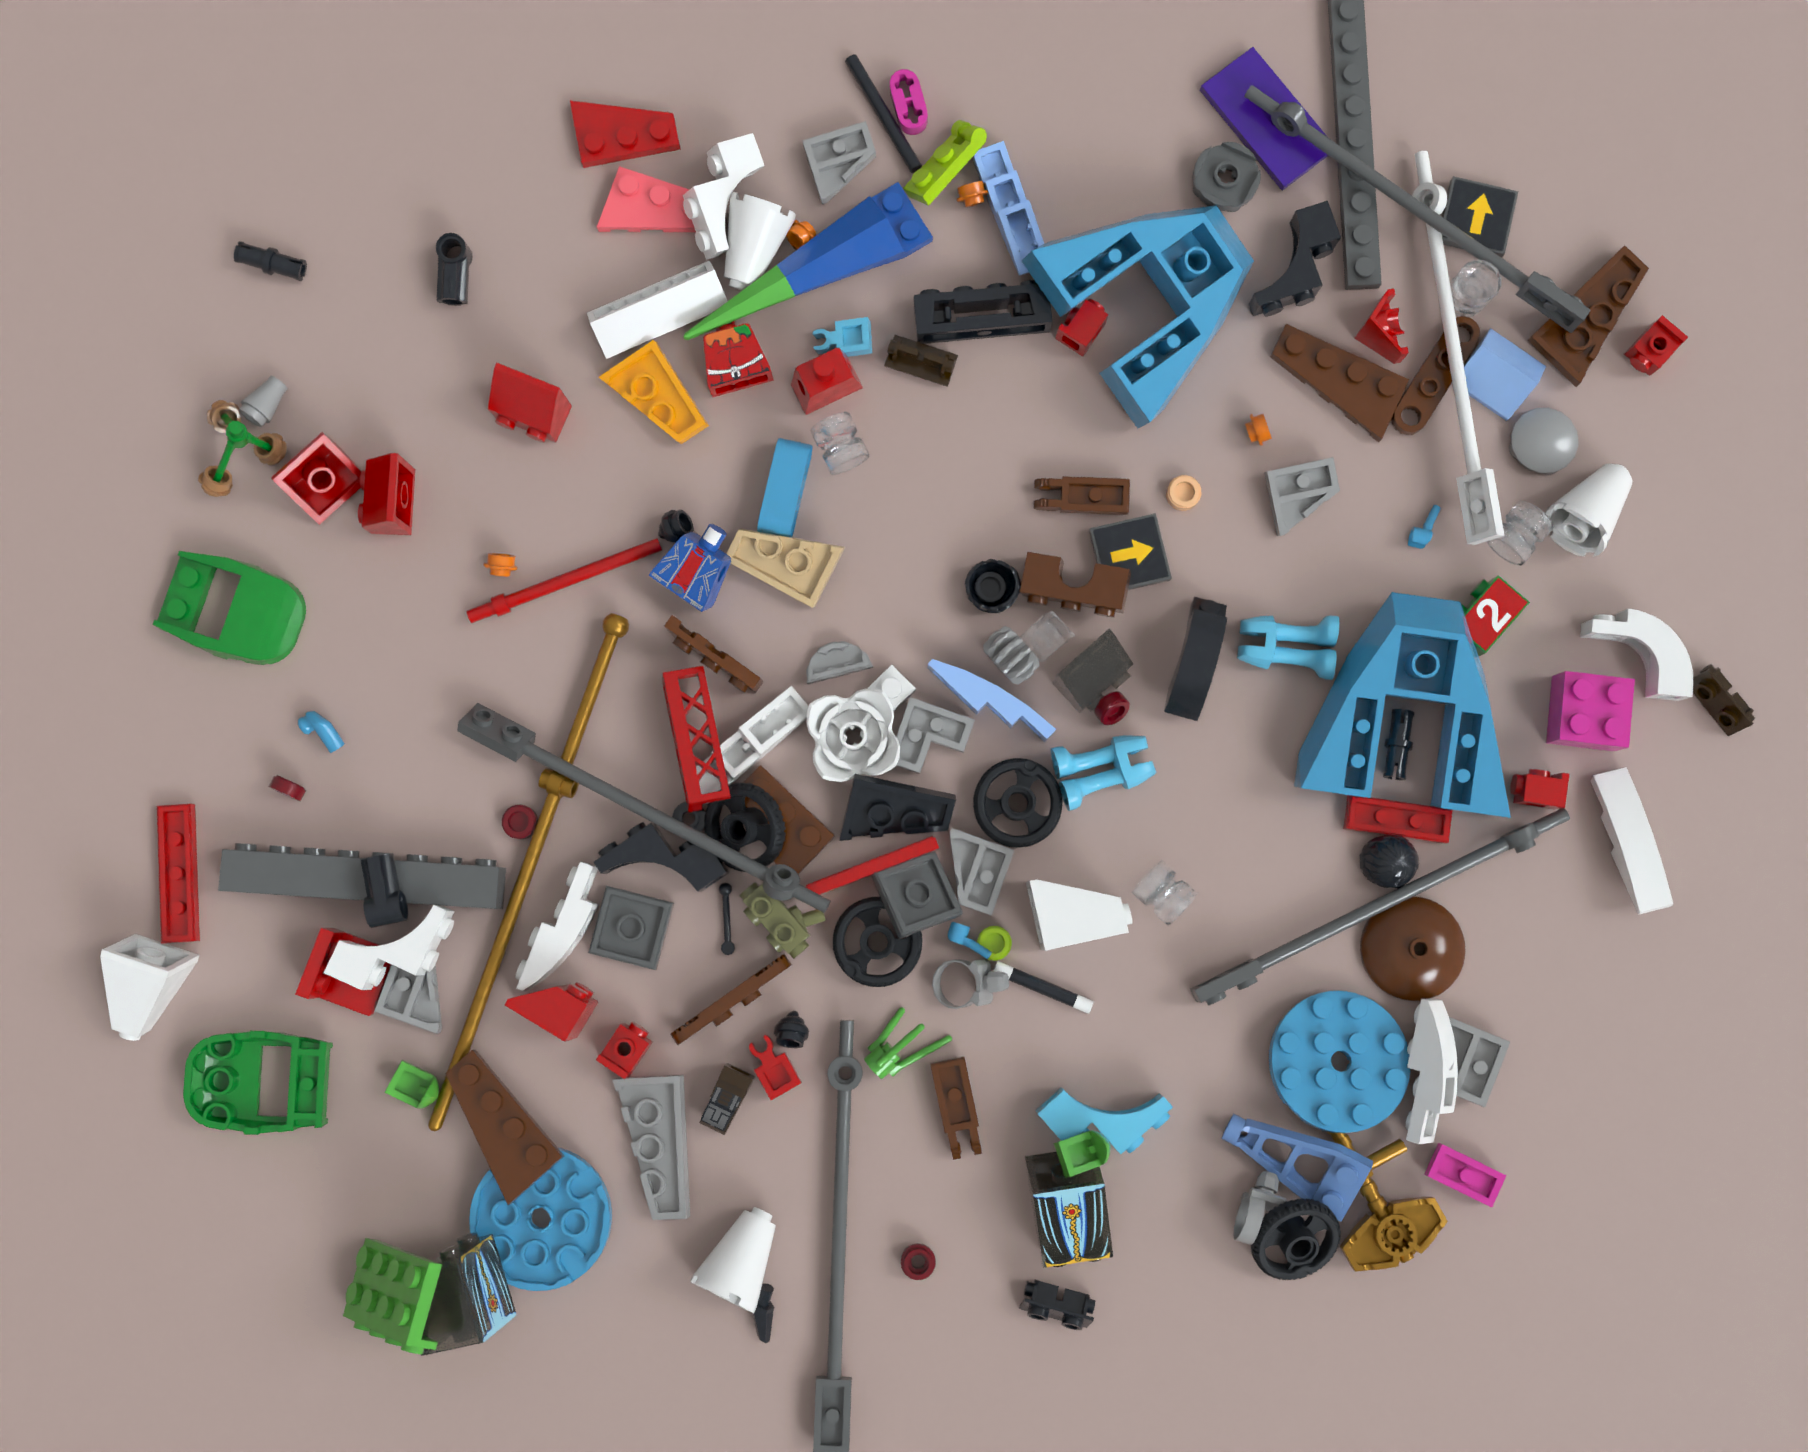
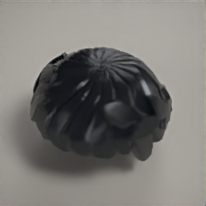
(992, 586)
(1389, 861)

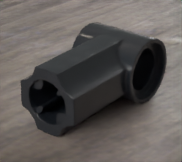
(453, 272)
(384, 900)

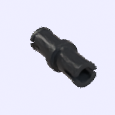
(270, 261)
(1398, 744)

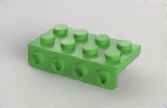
(392, 1295)

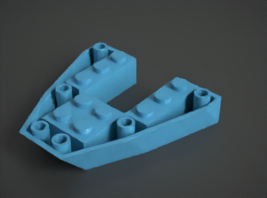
(1193, 264)
(1419, 653)

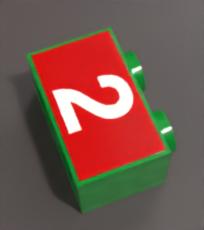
(1492, 611)

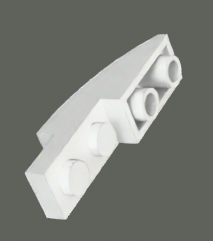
(554, 943)
(1435, 1056)

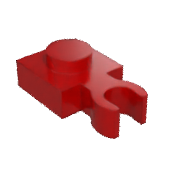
(776, 1073)

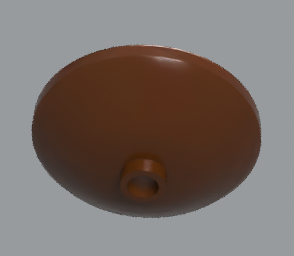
(1390, 955)

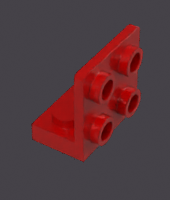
(320, 985)

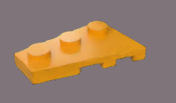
(656, 390)

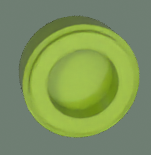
(995, 940)

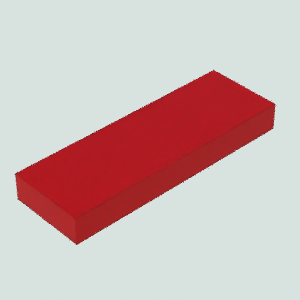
(1398, 818)

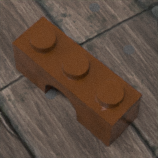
(1104, 592)

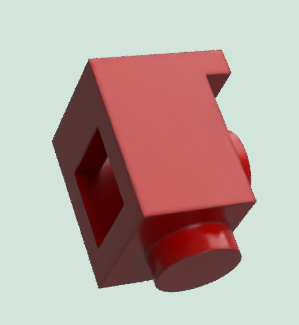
(1082, 326)
(1659, 334)
(1540, 789)
(625, 1064)

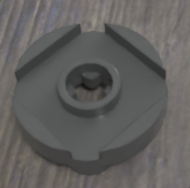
(1229, 195)

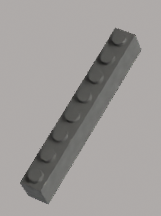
(342, 876)

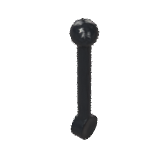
(727, 947)

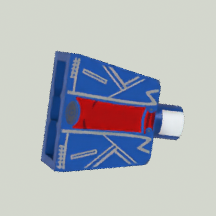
(695, 567)

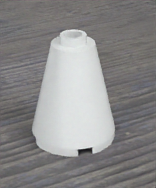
(753, 238)
(1590, 511)
(739, 1260)

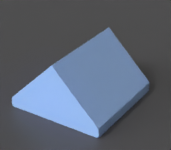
(1501, 374)

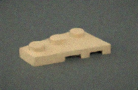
(786, 563)

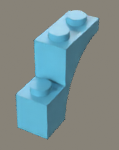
(1121, 1128)

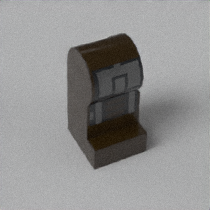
(726, 1098)

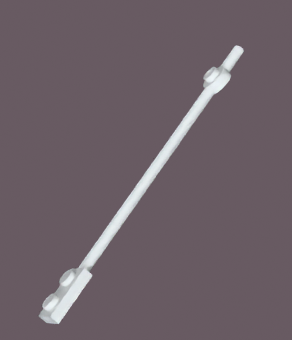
(1478, 487)

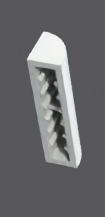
(657, 309)

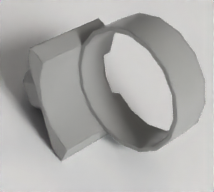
(986, 980)
(1253, 1206)

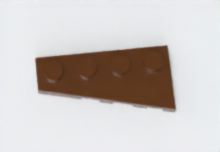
(1606, 297)
(1351, 383)
(504, 1130)

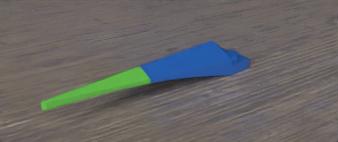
(864, 238)

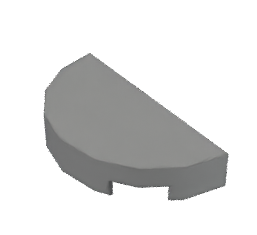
(836, 660)

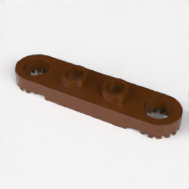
(1432, 380)
(720, 1010)

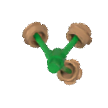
(226, 419)

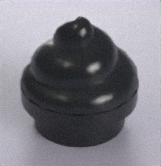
(675, 525)
(791, 1031)

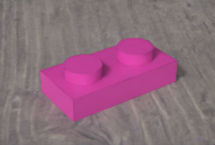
(1465, 1175)

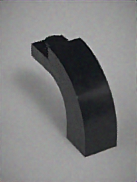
(1197, 659)

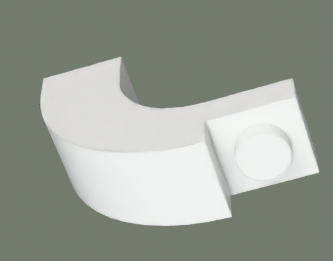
(1662, 651)

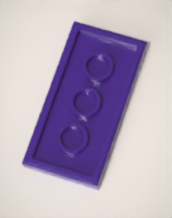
(1280, 155)

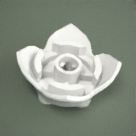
(831, 718)

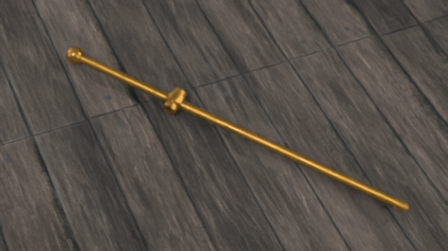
(556, 787)

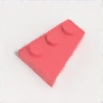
(644, 204)

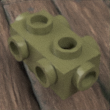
(785, 925)

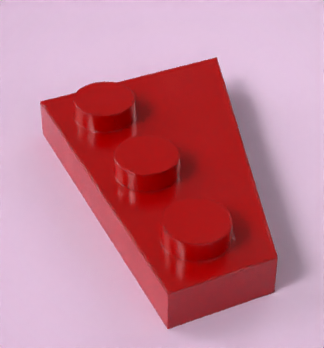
(621, 133)

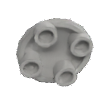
(1544, 440)

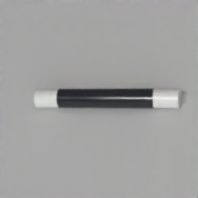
(1045, 988)

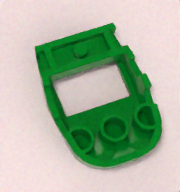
(261, 618)
(225, 1082)

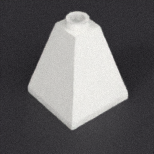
(142, 981)

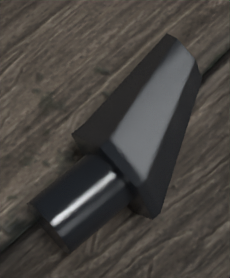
(764, 1313)

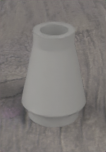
(263, 402)

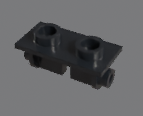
(1070, 1310)

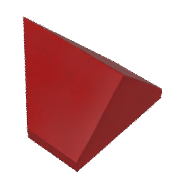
(1381, 330)

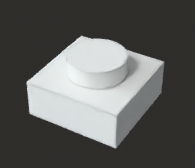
(894, 685)

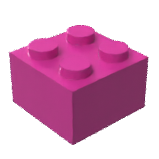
(1590, 711)

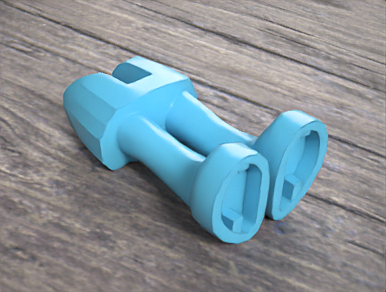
(1323, 634)
(1123, 773)

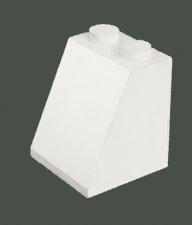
(1074, 915)

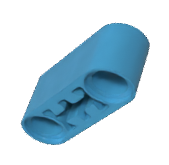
(784, 487)

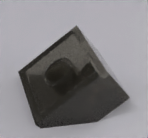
(1094, 672)

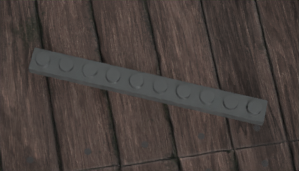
(1354, 134)

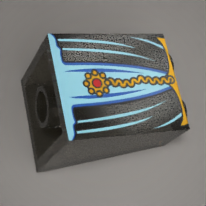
(1068, 1212)
(469, 1295)

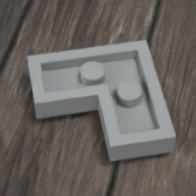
(928, 724)

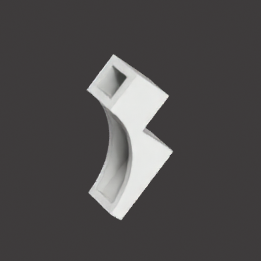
(707, 203)
(415, 953)

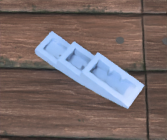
(1008, 203)
(978, 693)

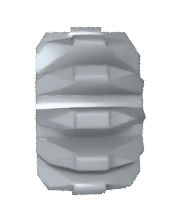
(1011, 655)

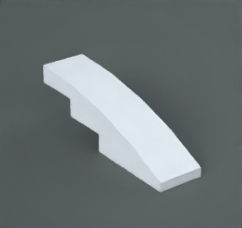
(757, 738)
(1633, 841)

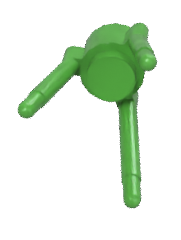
(884, 1058)

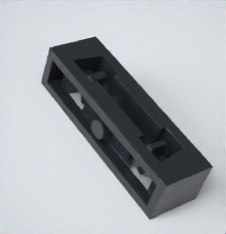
(933, 312)

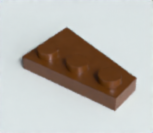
(713, 659)
(804, 832)

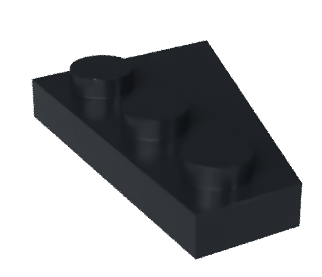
(894, 807)

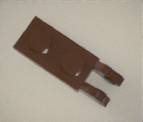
(1085, 495)
(956, 1102)

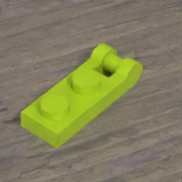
(946, 162)

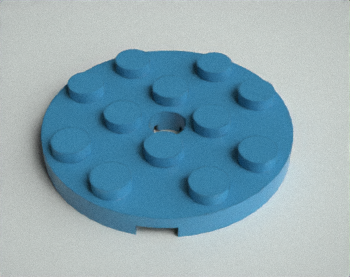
(1303, 1066)
(553, 1254)

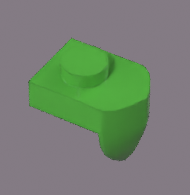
(413, 1085)
(1082, 1152)

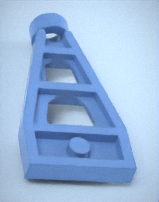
(1340, 1181)

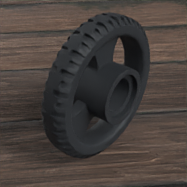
(754, 820)
(1038, 826)
(856, 964)
(1296, 1238)

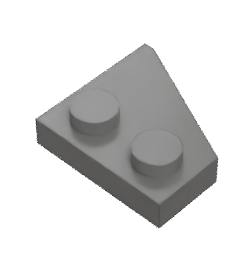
(838, 157)
(1299, 491)
(978, 870)
(411, 999)
(1477, 1061)

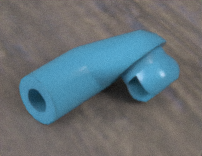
(323, 728)

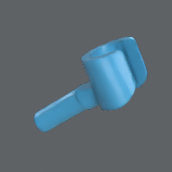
(1422, 536)
(958, 933)

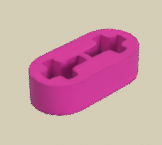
(914, 100)

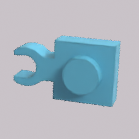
(850, 335)

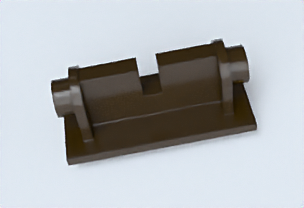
(920, 360)
(1726, 709)

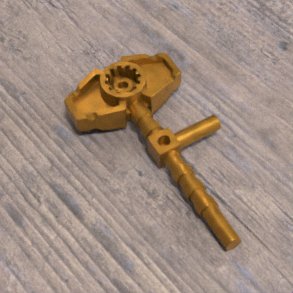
(1393, 1230)

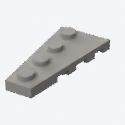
(658, 1131)

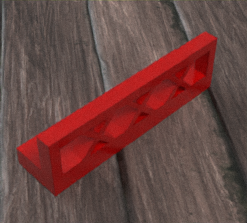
(682, 741)

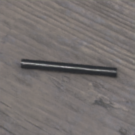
(883, 113)

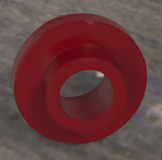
(922, 1272)

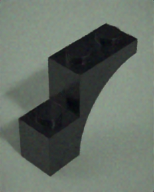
(1313, 235)
(649, 845)

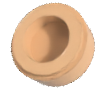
(1183, 492)

